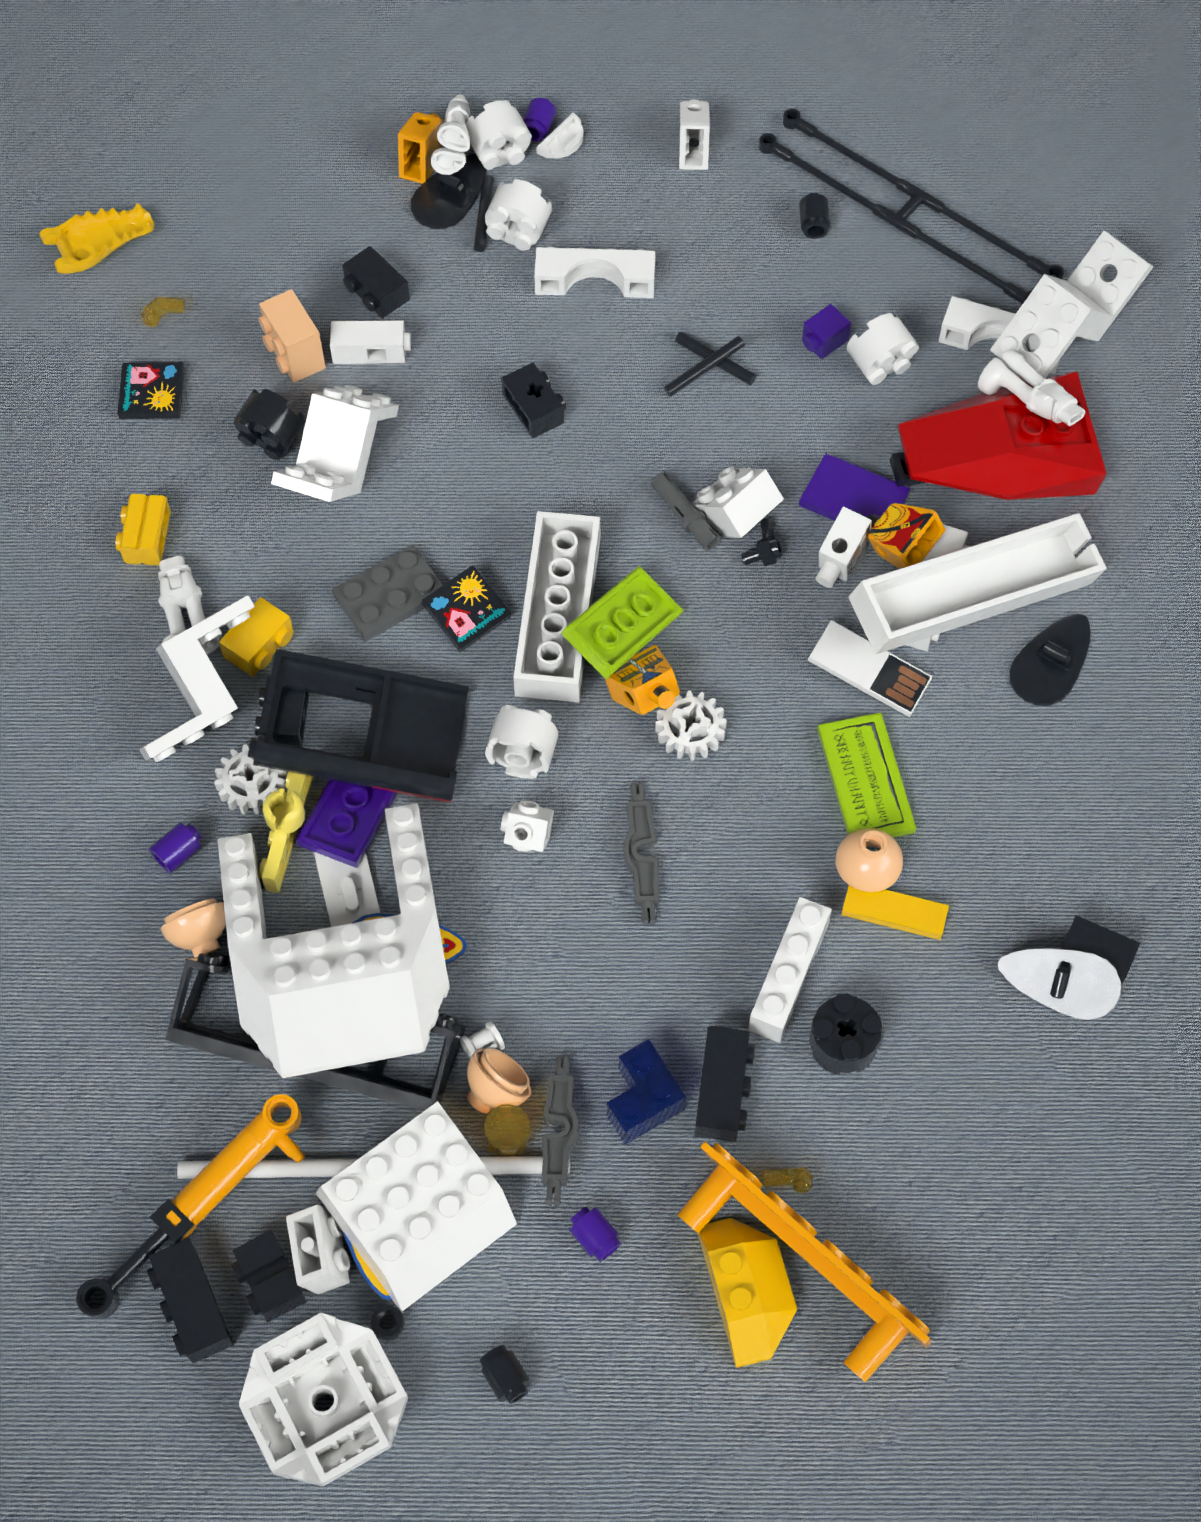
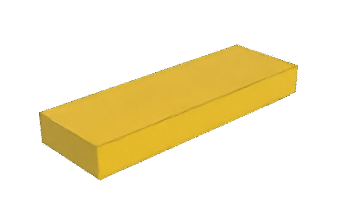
(897, 911)

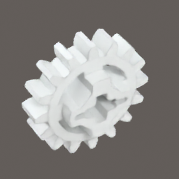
(699, 735)
(234, 780)

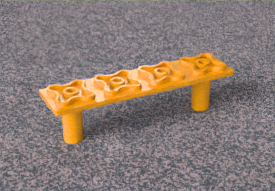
(890, 1316)

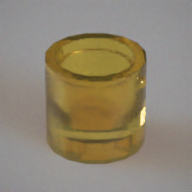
(507, 1130)

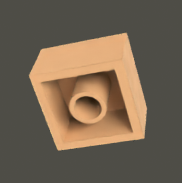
(291, 336)

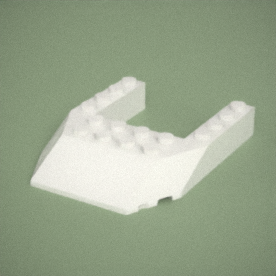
(339, 989)

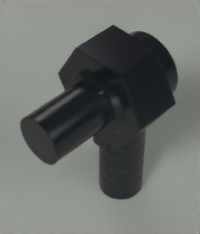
(767, 548)

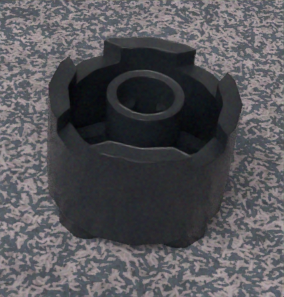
(268, 423)
(863, 1036)

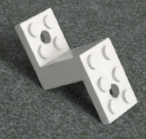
(1075, 307)
(336, 443)
(198, 679)

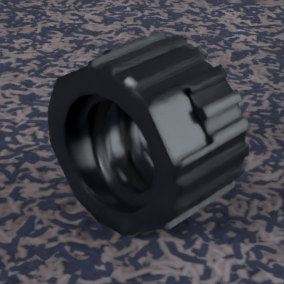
(391, 1311)

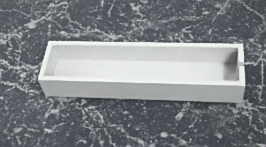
(975, 583)

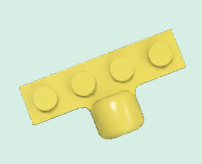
(284, 816)

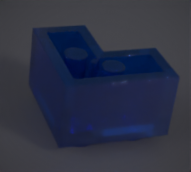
(651, 1096)

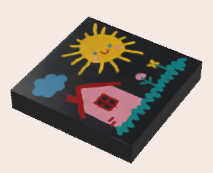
(151, 390)
(466, 608)

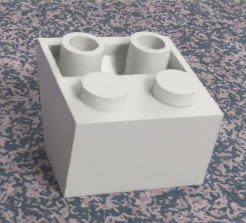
(738, 500)

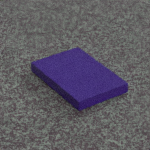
(847, 485)
(345, 821)

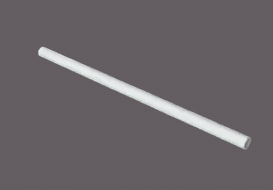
(332, 1167)

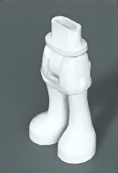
(454, 136)
(1044, 399)
(178, 593)

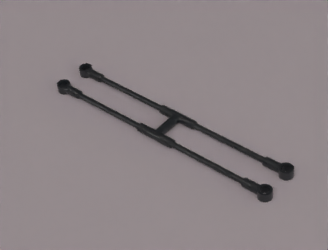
(899, 219)

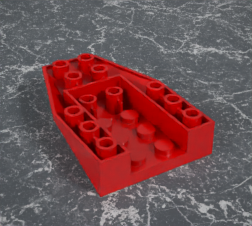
(1005, 449)

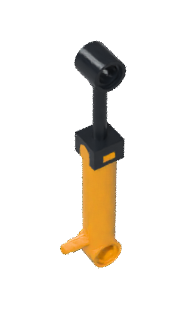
(182, 1214)

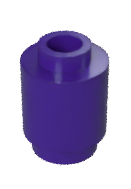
(539, 118)
(594, 1233)

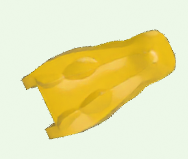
(92, 237)

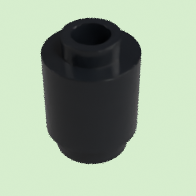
(814, 215)
(504, 1374)

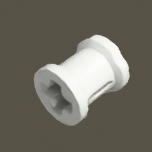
(485, 1038)

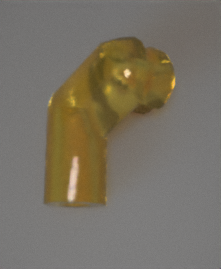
(158, 307)
(797, 1177)

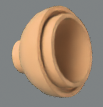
(865, 868)
(196, 927)
(495, 1080)

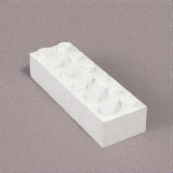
(556, 594)

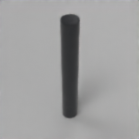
(485, 200)
(704, 351)
(704, 366)

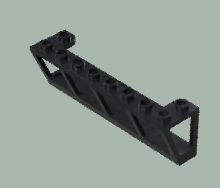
(349, 1078)

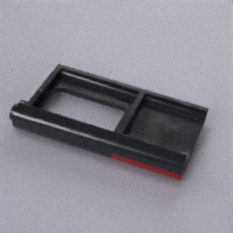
(409, 735)

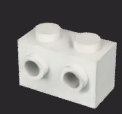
(317, 1250)

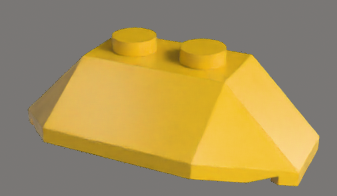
(749, 1288)

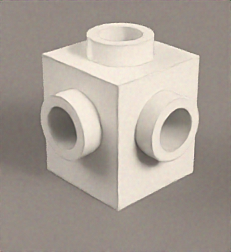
(527, 826)

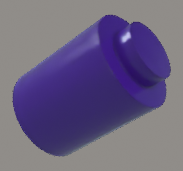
(176, 846)

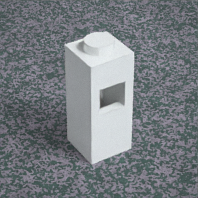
(368, 342)

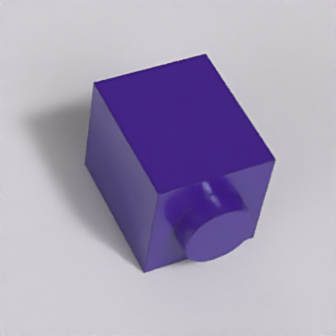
(826, 331)

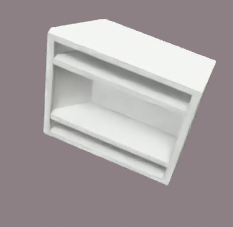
(418, 1206)

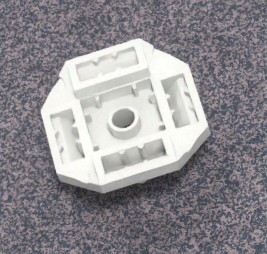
(312, 1362)

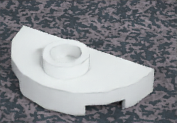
(563, 140)

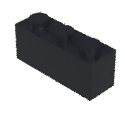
(724, 1084)
(189, 1301)

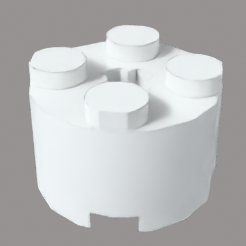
(499, 135)
(517, 214)
(883, 348)
(522, 741)

